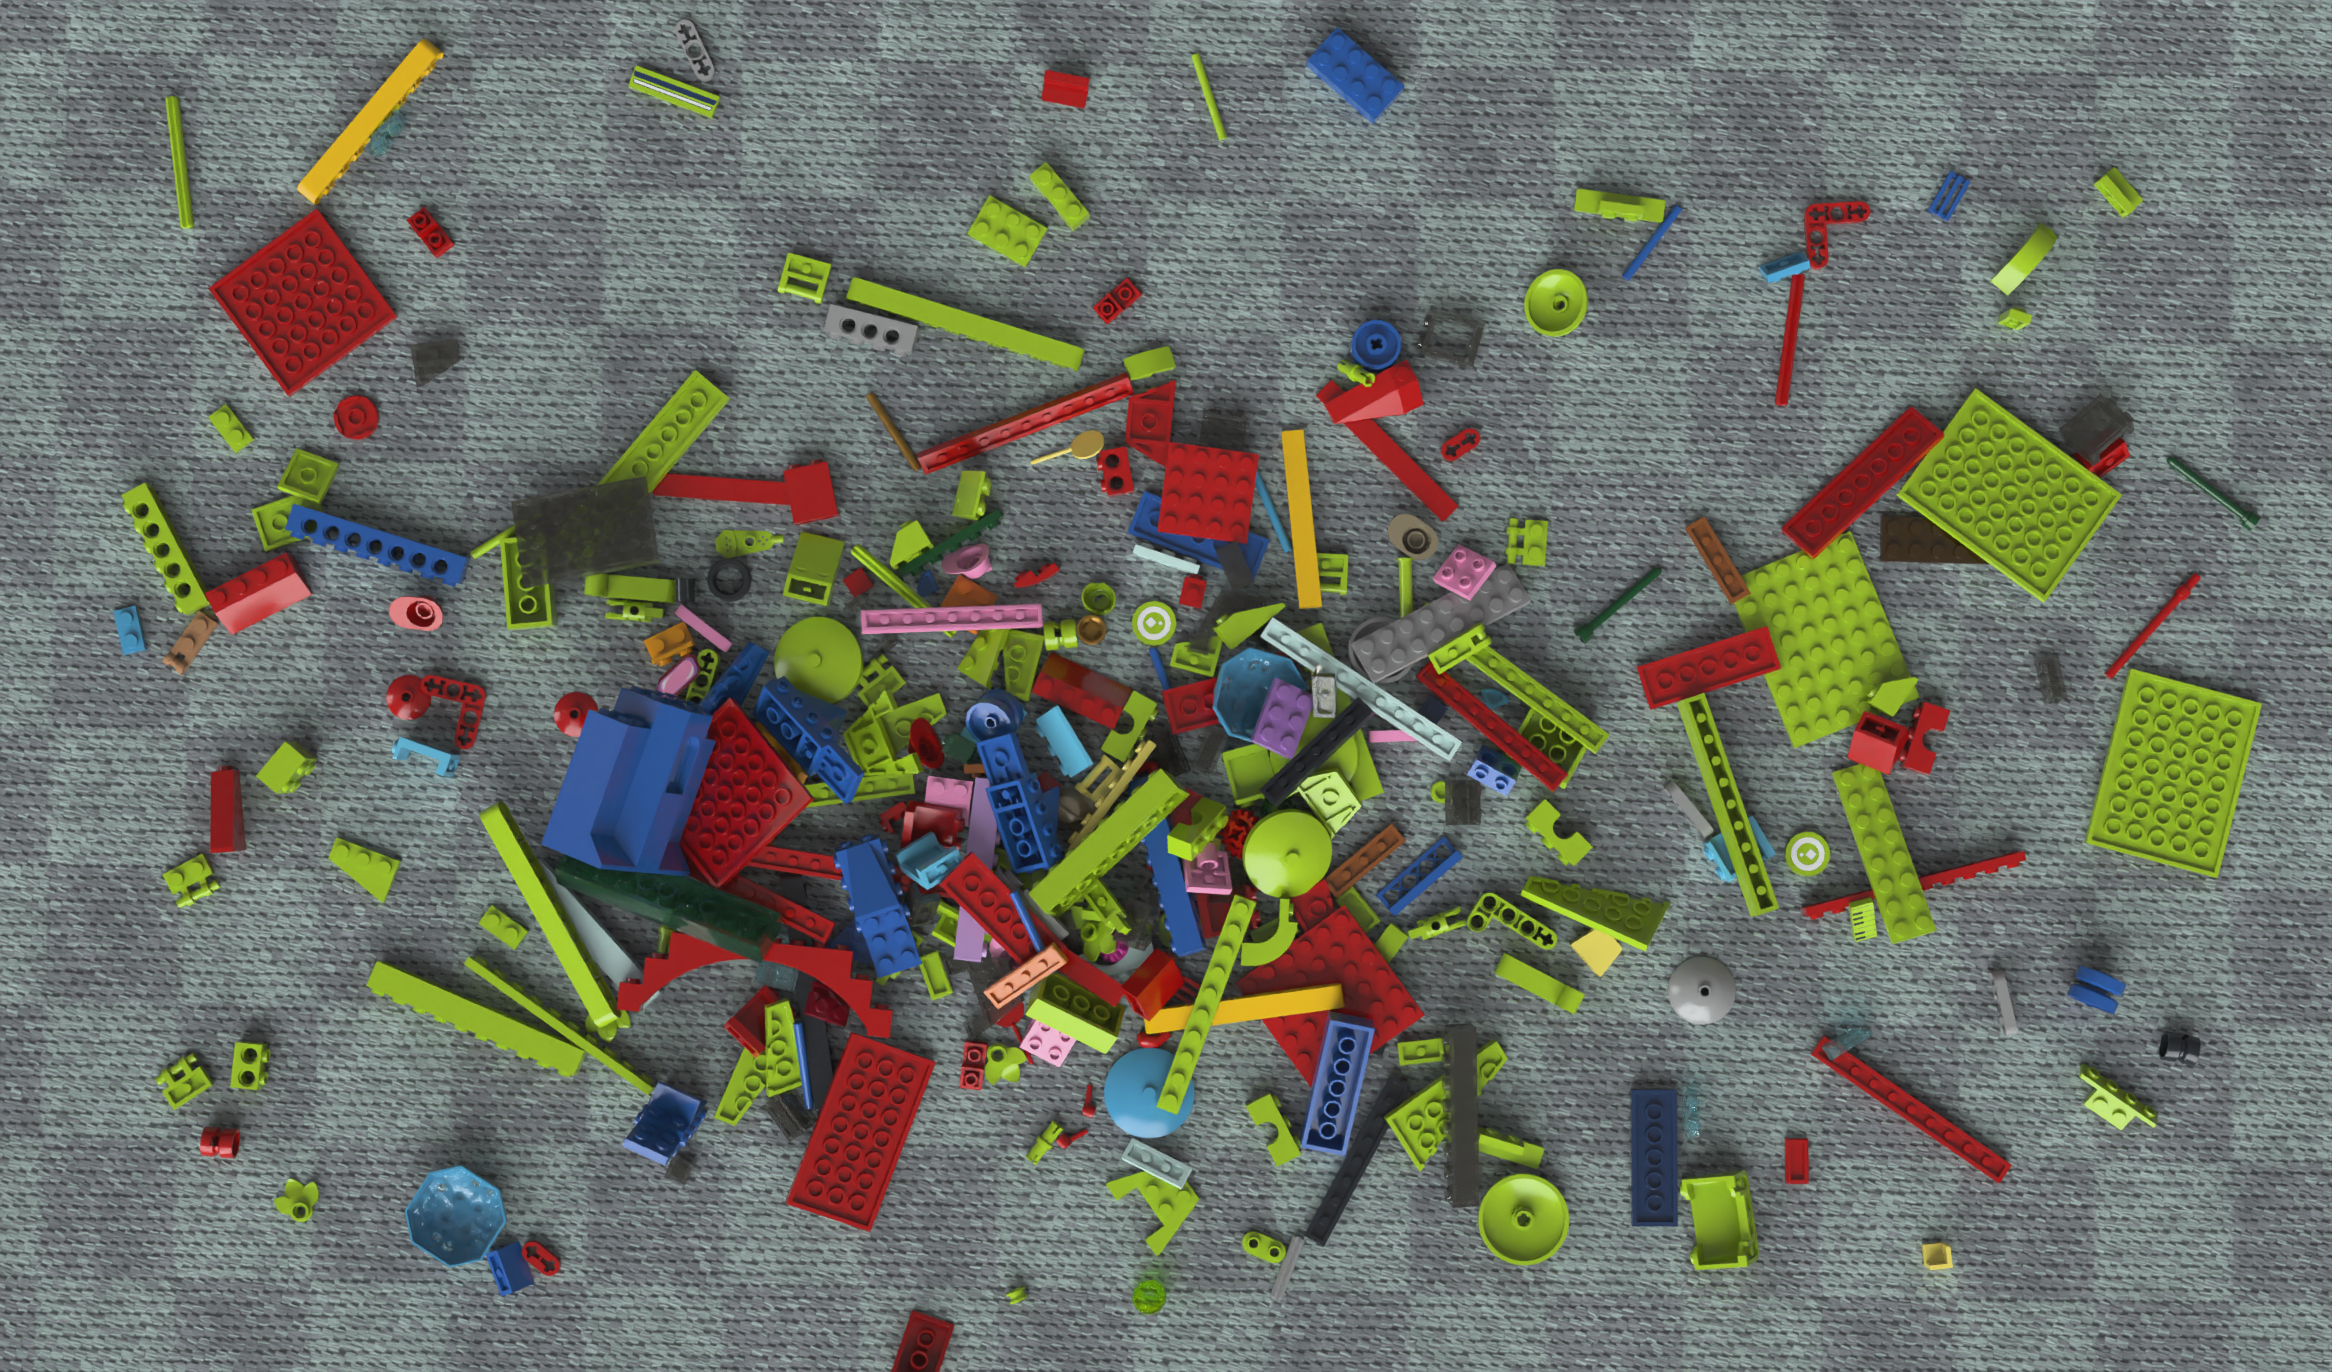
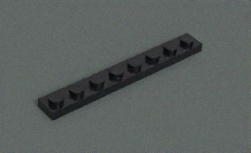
(1356, 1162)

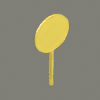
(1082, 447)

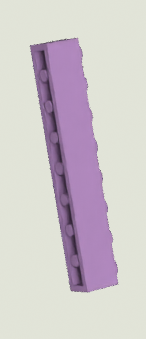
(981, 841)

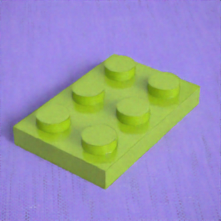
(1007, 231)

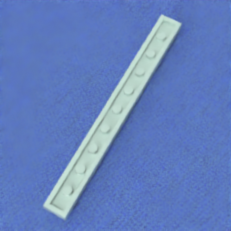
(1358, 686)

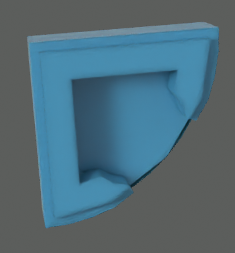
(1494, 698)

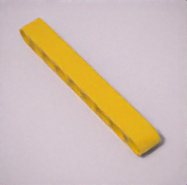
(369, 119)
(1253, 1007)

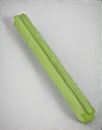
(179, 162)
(892, 580)

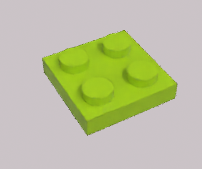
(308, 476)

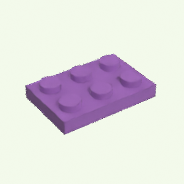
(1282, 718)

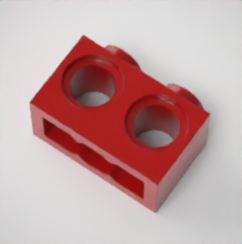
(1121, 471)

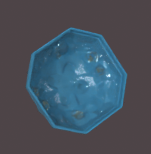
(1244, 688)
(455, 1216)

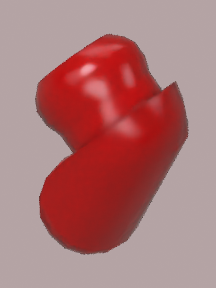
(1147, 766)
(1151, 1041)

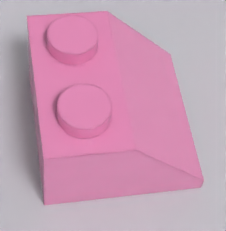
(950, 793)

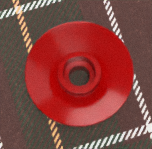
(415, 706)
(564, 708)

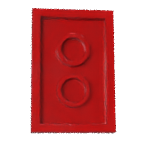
(1190, 706)

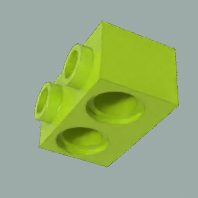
(243, 1063)

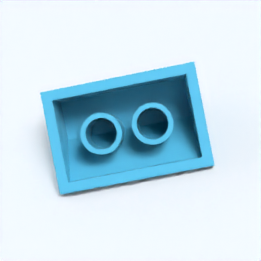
(1063, 742)

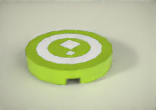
(1154, 623)
(1807, 854)

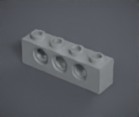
(840, 315)

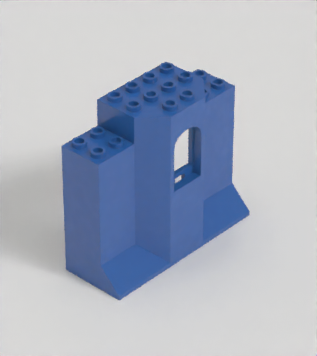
(633, 784)

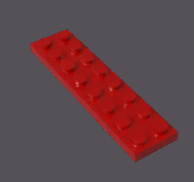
(1862, 482)

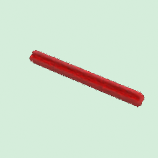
(1790, 339)

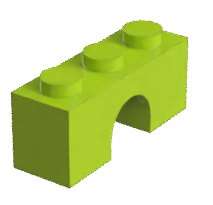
(1060, 196)
(1122, 745)
(1541, 820)
(1207, 821)
(1266, 1110)

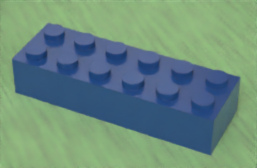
(1337, 1083)

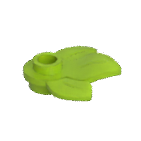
(1099, 941)
(609, 1031)
(1005, 1066)
(296, 1196)

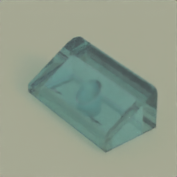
(1845, 1042)

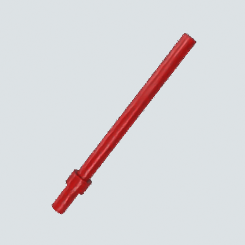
(2181, 593)

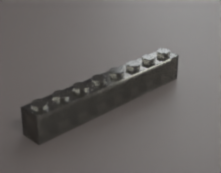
(1461, 1115)

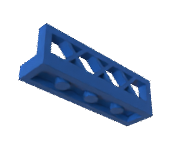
(1425, 882)

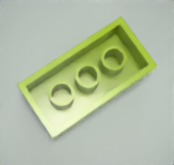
(524, 606)
(1075, 1011)

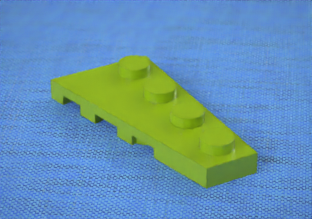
(781, 1049)
(743, 1087)

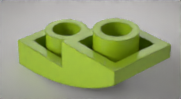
(1149, 362)
(1390, 941)

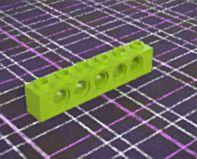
(133, 504)

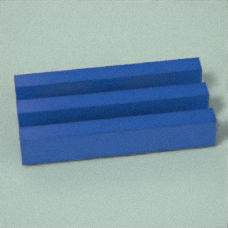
(1958, 179)

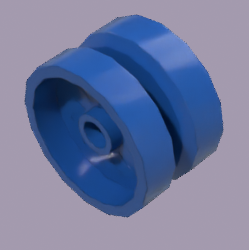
(1377, 333)
(994, 715)
(2096, 989)

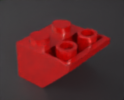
(1877, 742)

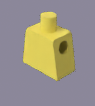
(1597, 950)

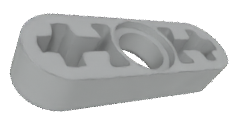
(693, 33)
(1686, 805)
(2005, 1008)

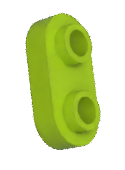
(1263, 1247)

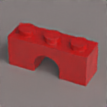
(1915, 755)

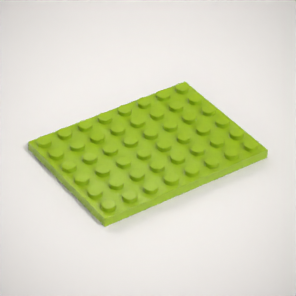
(2009, 495)
(1826, 638)
(2173, 773)

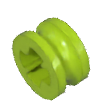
(1017, 1295)

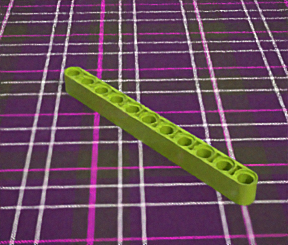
(965, 323)
(550, 914)

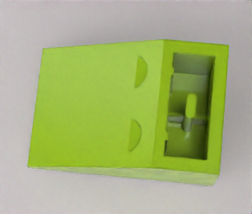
(971, 495)
(814, 569)

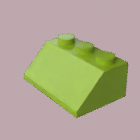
(909, 544)

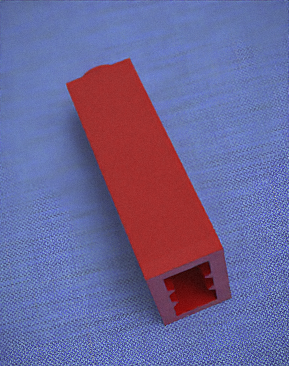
(226, 812)

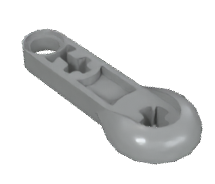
(1014, 882)

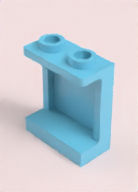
(448, 760)
(1717, 851)
(927, 860)

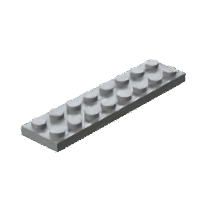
(1438, 622)

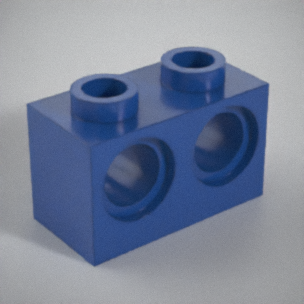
(1494, 770)

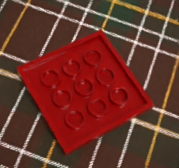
(1208, 492)

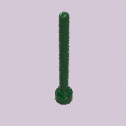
(2248, 518)
(1586, 630)

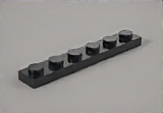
(1317, 752)

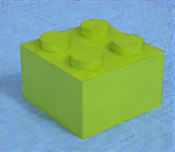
(287, 767)

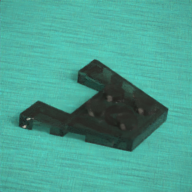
(1229, 603)
(982, 976)

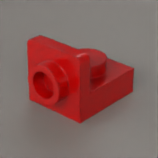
(1193, 591)
(896, 812)

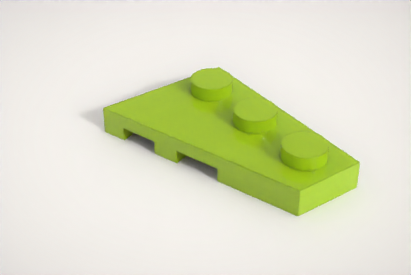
(983, 654)

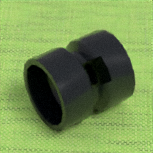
(2183, 1048)

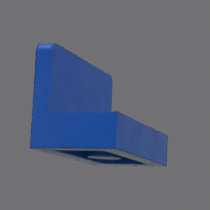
(509, 1268)

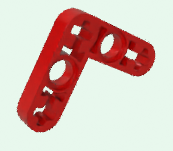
(1820, 225)
(468, 705)

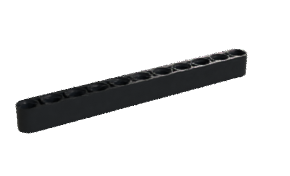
(814, 1029)

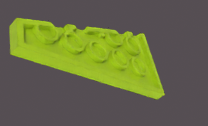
(1604, 910)
(1421, 1117)

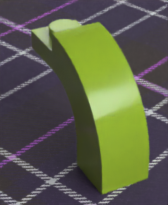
(2025, 259)
(1270, 949)

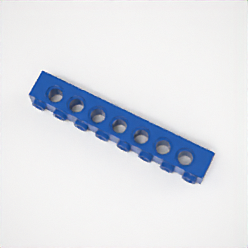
(302, 516)

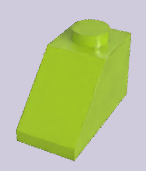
(1889, 696)

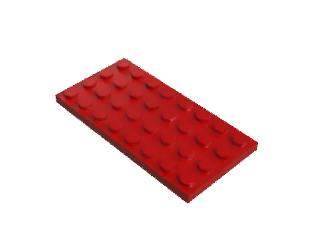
(860, 1131)

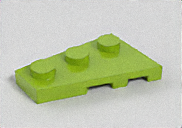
(1021, 662)
(899, 720)
(365, 866)

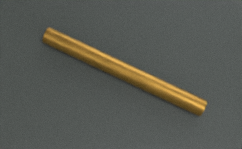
(891, 428)

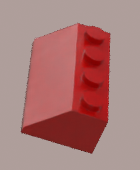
(259, 593)
(1082, 690)

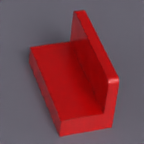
(1065, 89)
(2109, 458)

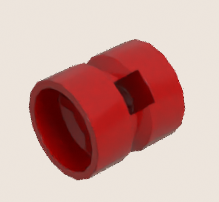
(226, 1146)

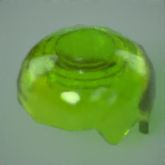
(1147, 1303)

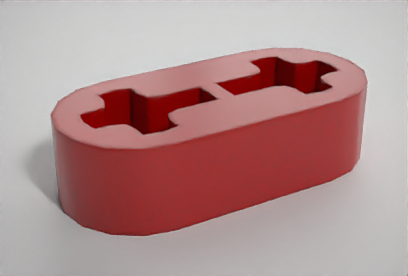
(1463, 448)
(544, 1253)

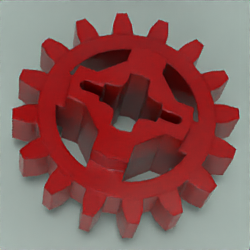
(1237, 830)

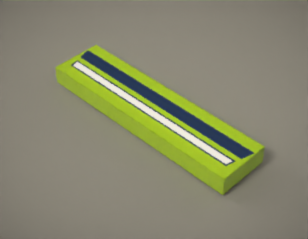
(674, 91)

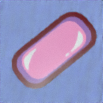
(680, 675)

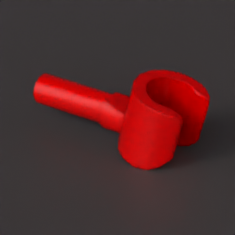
(1088, 1110)
(1063, 1141)

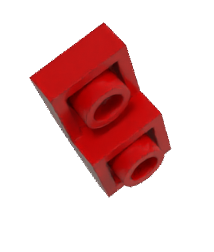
(430, 232)
(1117, 301)
(1029, 579)
(973, 1065)

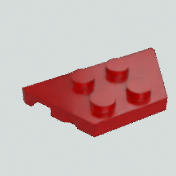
(1151, 422)

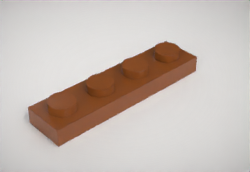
(1717, 560)
(1364, 860)

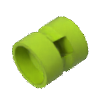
(1068, 631)

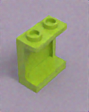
(1247, 772)

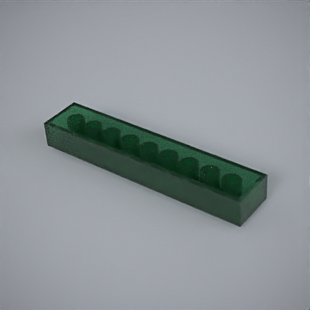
(679, 904)

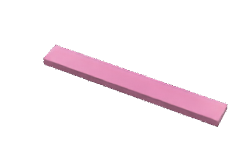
(951, 618)

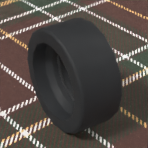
(712, 576)

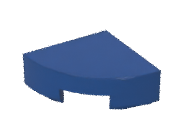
(927, 584)

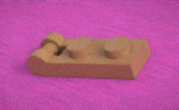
(191, 642)

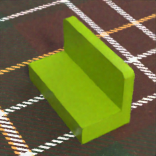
(2118, 192)

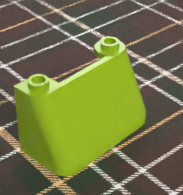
(1722, 1220)

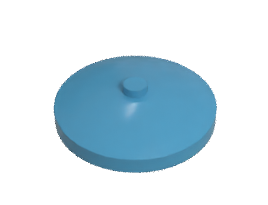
(1135, 1089)

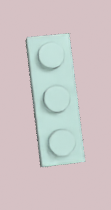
(1167, 558)
(1156, 1163)

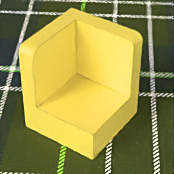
(1937, 1255)

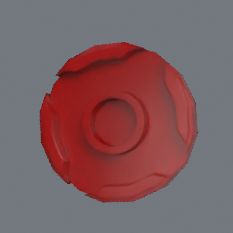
(361, 422)

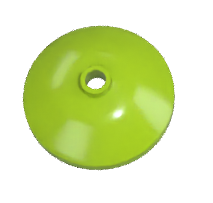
(1544, 301)

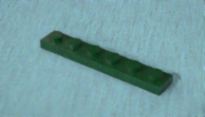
(951, 544)

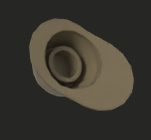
(1412, 536)
(1073, 808)

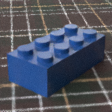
(1355, 75)

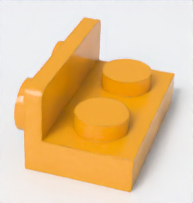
(669, 644)

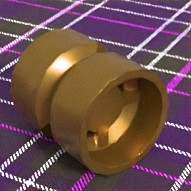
(1091, 630)

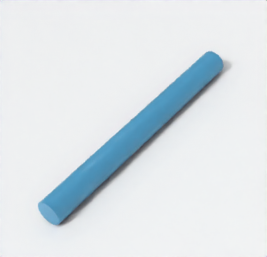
(1272, 513)

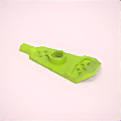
(738, 542)

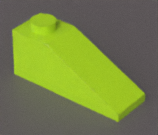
(1238, 626)

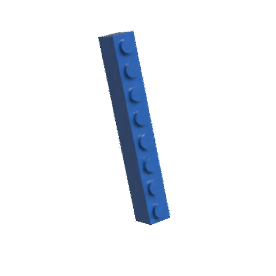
(1168, 876)

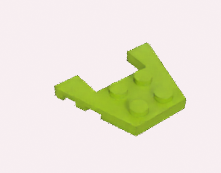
(871, 745)
(1330, 798)
(1166, 1200)

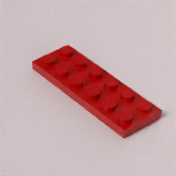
(1708, 667)
(992, 908)

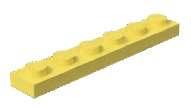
(1116, 787)

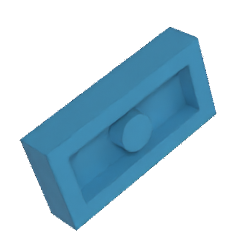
(1784, 267)
(130, 630)

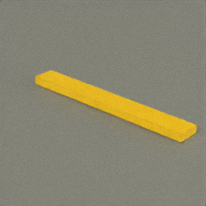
(1301, 519)

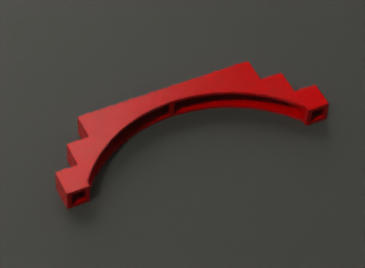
(826, 964)

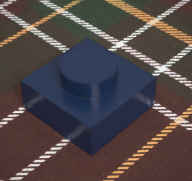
(1432, 710)

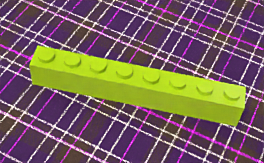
(1366, 780)

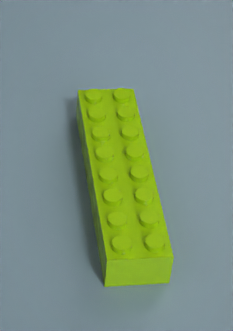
(1108, 843)

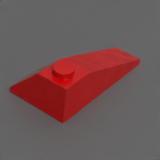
(1391, 394)

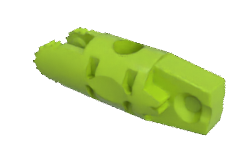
(645, 613)
(1426, 931)

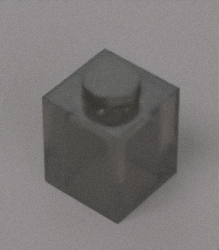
(680, 1169)

